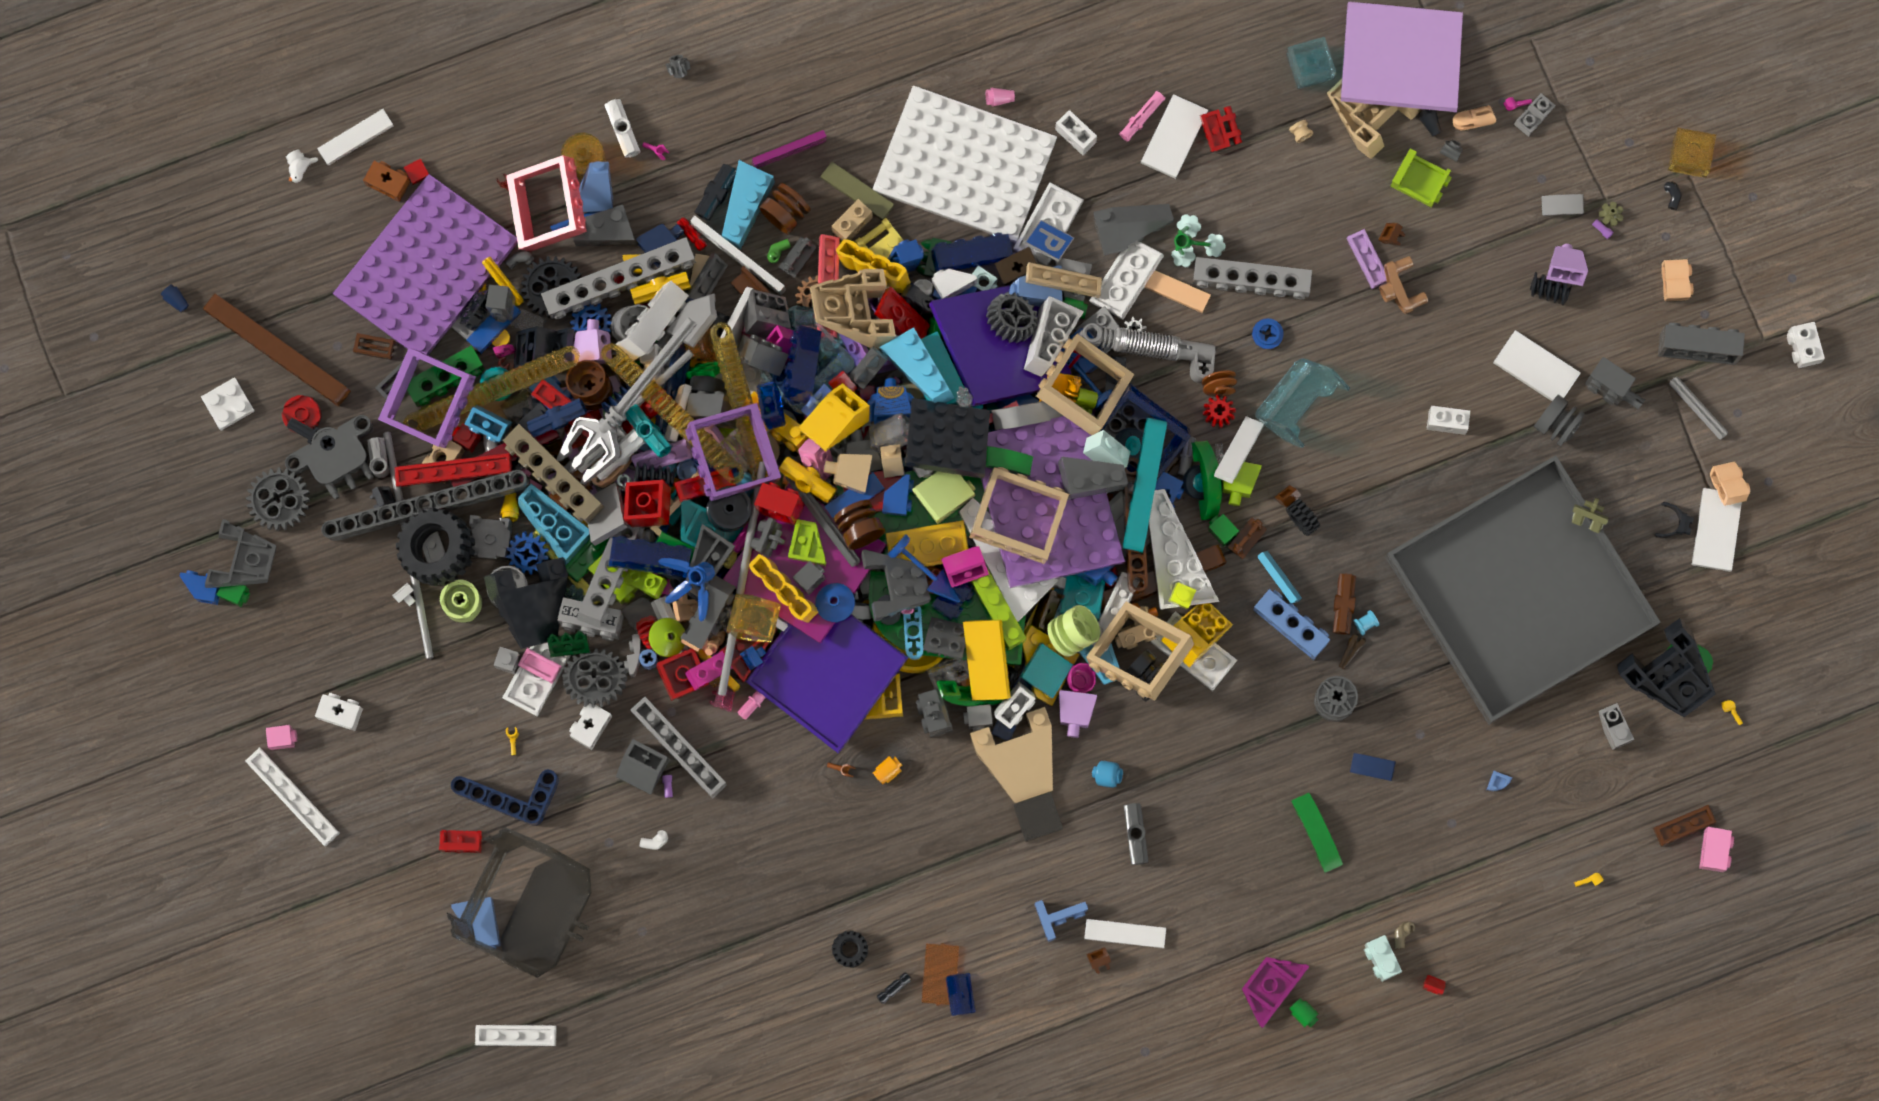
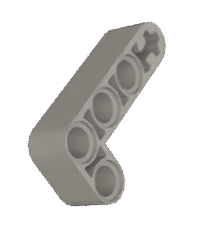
(1023, 415)

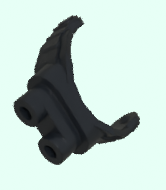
(1684, 521)

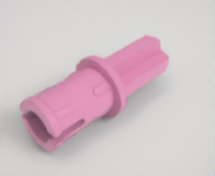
(750, 706)

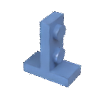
(1076, 911)

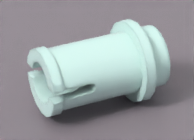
(621, 479)

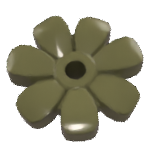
(1611, 214)

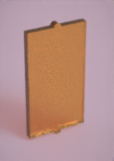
(939, 963)

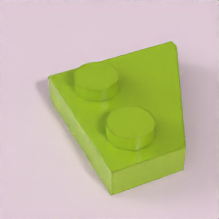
(806, 543)

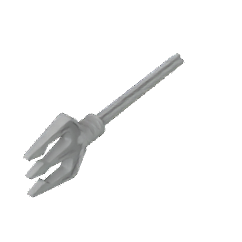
(603, 430)

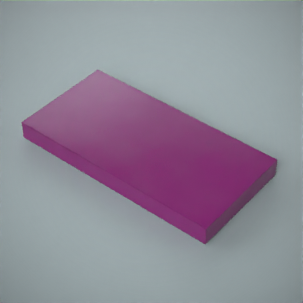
(789, 149)

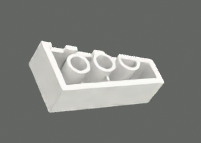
(653, 321)
(1053, 329)

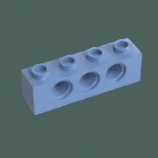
(1295, 635)

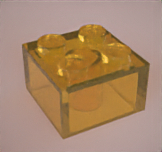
(1692, 152)

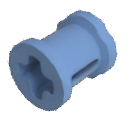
(646, 653)

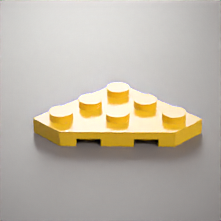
(1033, 639)

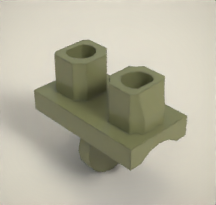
(1597, 519)

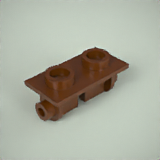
(1247, 538)

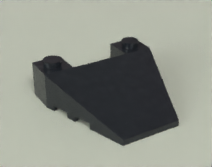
(530, 609)
(1676, 676)

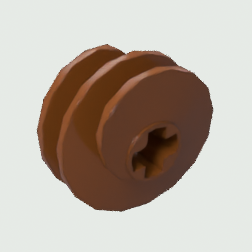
(1219, 383)

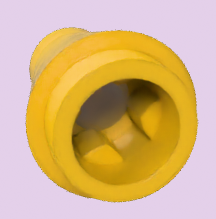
(510, 507)

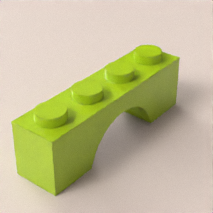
(998, 609)

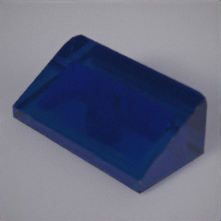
(960, 994)

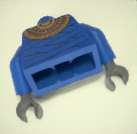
(888, 402)

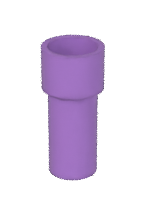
(1606, 232)
(667, 780)

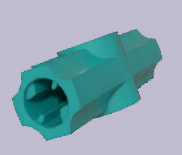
(655, 438)

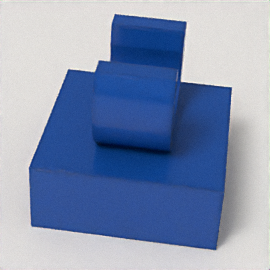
(752, 657)

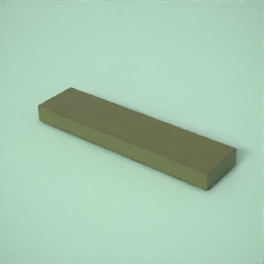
(857, 190)

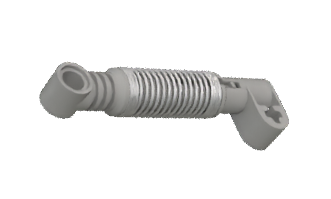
(1155, 344)

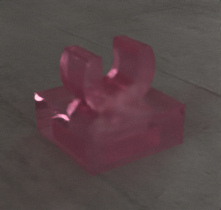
(723, 702)

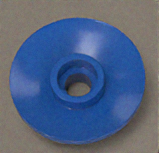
(838, 611)

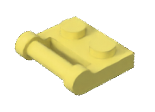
(885, 245)

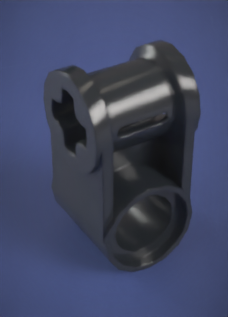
(917, 300)

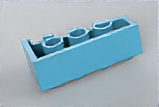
(748, 193)
(916, 364)
(556, 526)

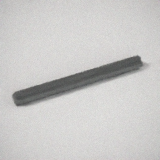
(827, 524)

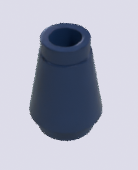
(174, 297)

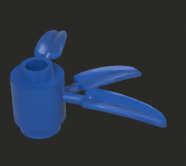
(697, 575)

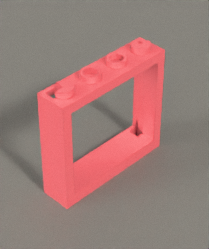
(521, 208)

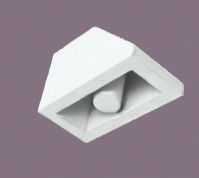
(952, 282)

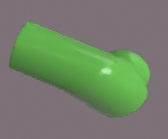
(776, 249)

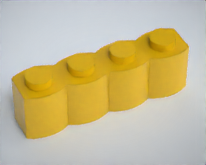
(860, 258)
(785, 591)

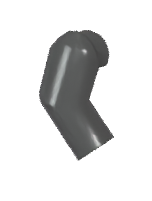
(524, 256)

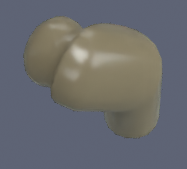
(1402, 932)

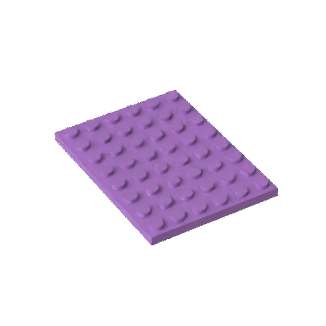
(425, 266)
(1087, 528)

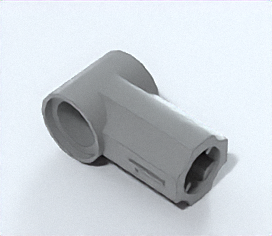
(378, 456)

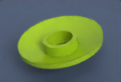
(659, 637)

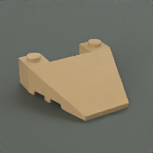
(1365, 119)
(845, 307)
(1022, 763)

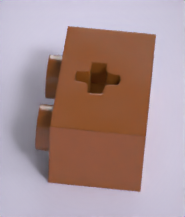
(395, 188)

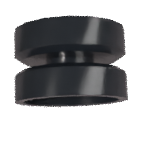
(729, 521)

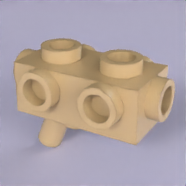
(1131, 635)

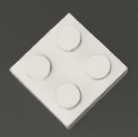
(227, 404)

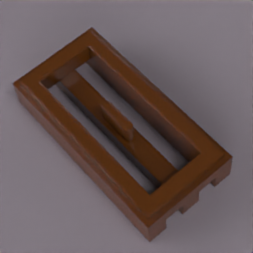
(390, 349)

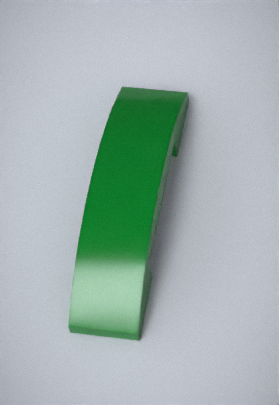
(1011, 460)
(1212, 485)
(961, 694)
(1317, 832)

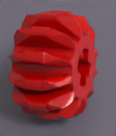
(1226, 414)
(643, 628)

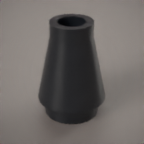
(1430, 121)

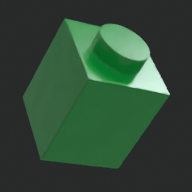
(1222, 529)
(234, 594)

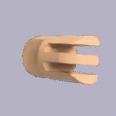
(1474, 118)

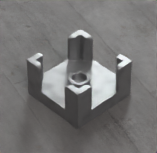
(491, 537)

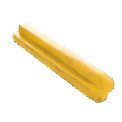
(500, 278)

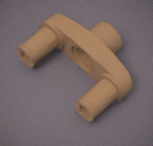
(1394, 290)

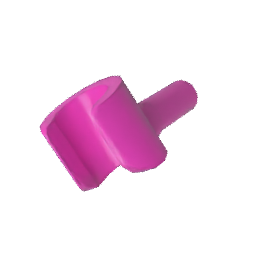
(1510, 103)
(659, 150)

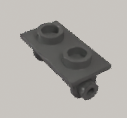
(798, 256)

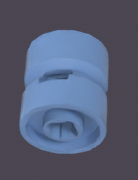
(686, 469)

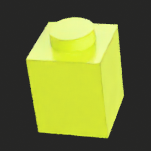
(1182, 595)

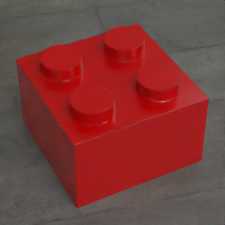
(647, 503)
(779, 503)
(673, 673)

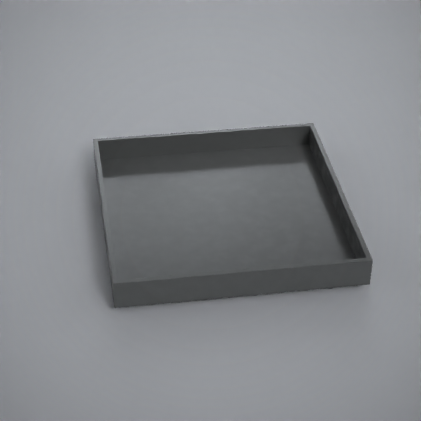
(1521, 590)

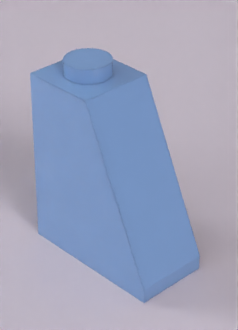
(596, 187)
(1035, 293)
(485, 923)

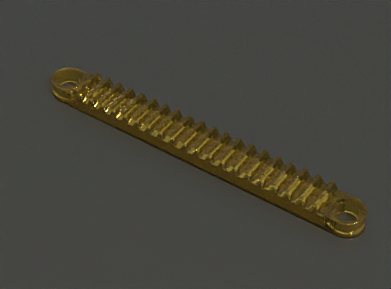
(497, 387)
(738, 392)
(672, 413)

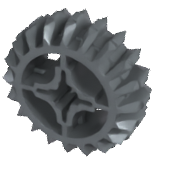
(1006, 321)

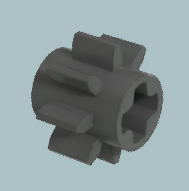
(678, 66)

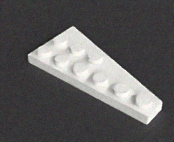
(1175, 555)
(1020, 598)

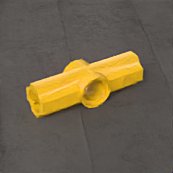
(646, 292)
(807, 479)

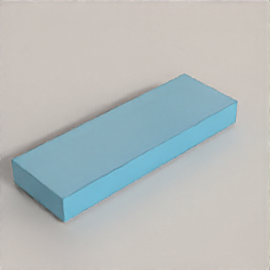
(1279, 577)

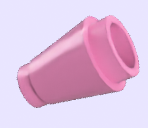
(999, 96)

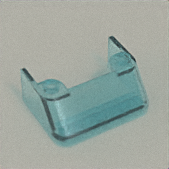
(835, 361)
(1295, 395)

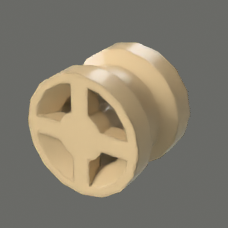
(1301, 131)

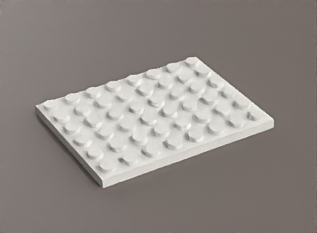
(964, 163)

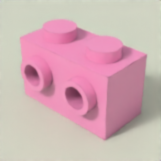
(815, 457)
(1716, 849)

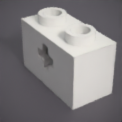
(1076, 132)
(1448, 420)
(348, 719)
(590, 736)

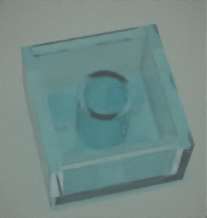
(1311, 63)

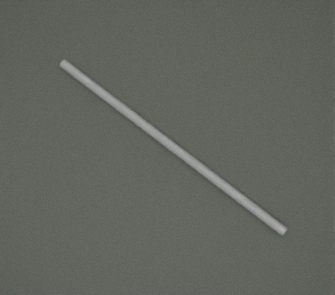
(741, 582)
(415, 583)

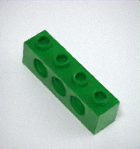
(433, 375)

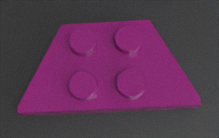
(1270, 986)

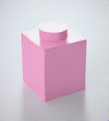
(281, 737)

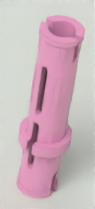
(1136, 122)

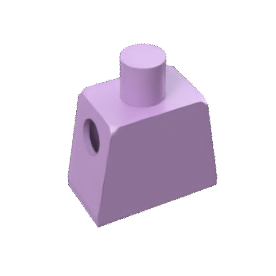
(1568, 265)
(591, 342)
(1075, 710)

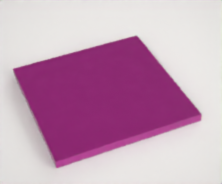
(836, 571)

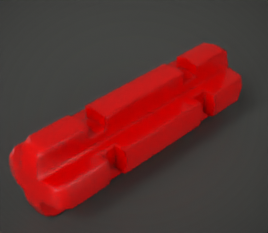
(692, 234)

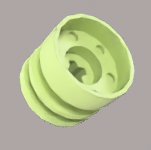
(1074, 630)

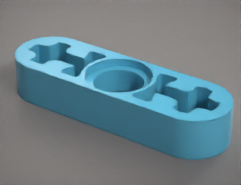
(919, 645)

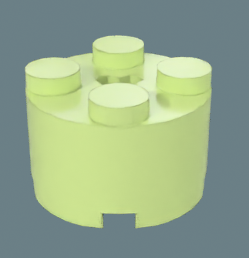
(456, 591)

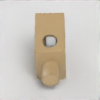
(850, 471)

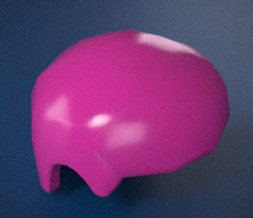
(1081, 678)

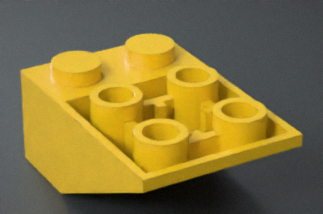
(836, 417)
(1205, 626)
(889, 703)

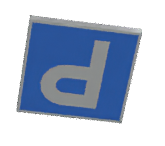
(1049, 240)

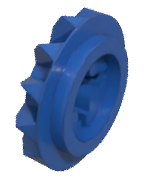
(1262, 326)

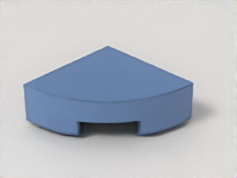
(1498, 781)

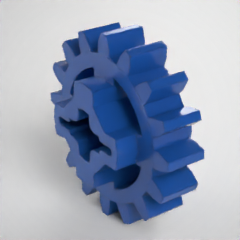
(598, 315)
(518, 550)

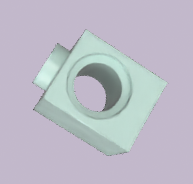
(982, 274)

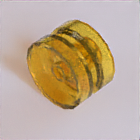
(583, 145)

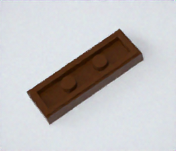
(1684, 825)

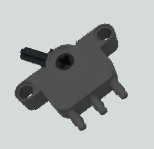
(332, 463)

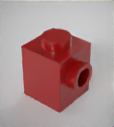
(466, 438)

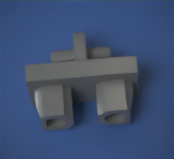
(769, 539)

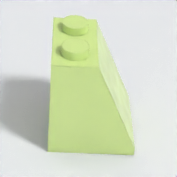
(944, 494)

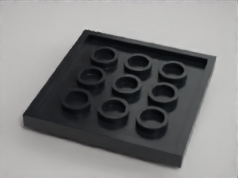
(947, 438)

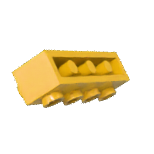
(787, 434)

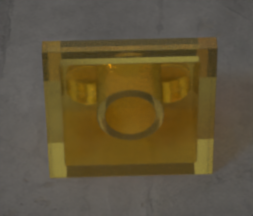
(753, 618)

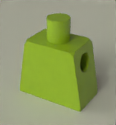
(1243, 483)

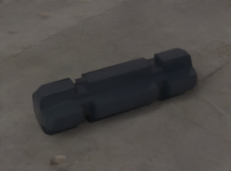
(894, 988)

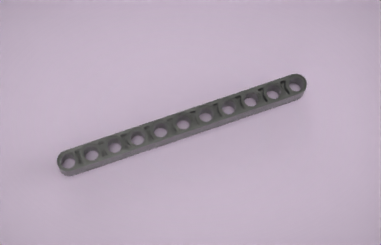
(416, 505)

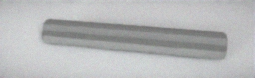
(1696, 405)

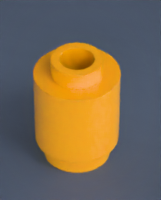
(887, 770)

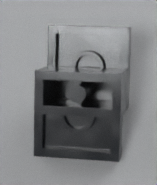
(539, 341)

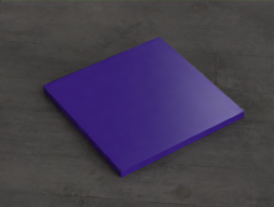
(985, 363)
(828, 683)

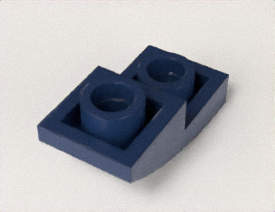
(1372, 766)

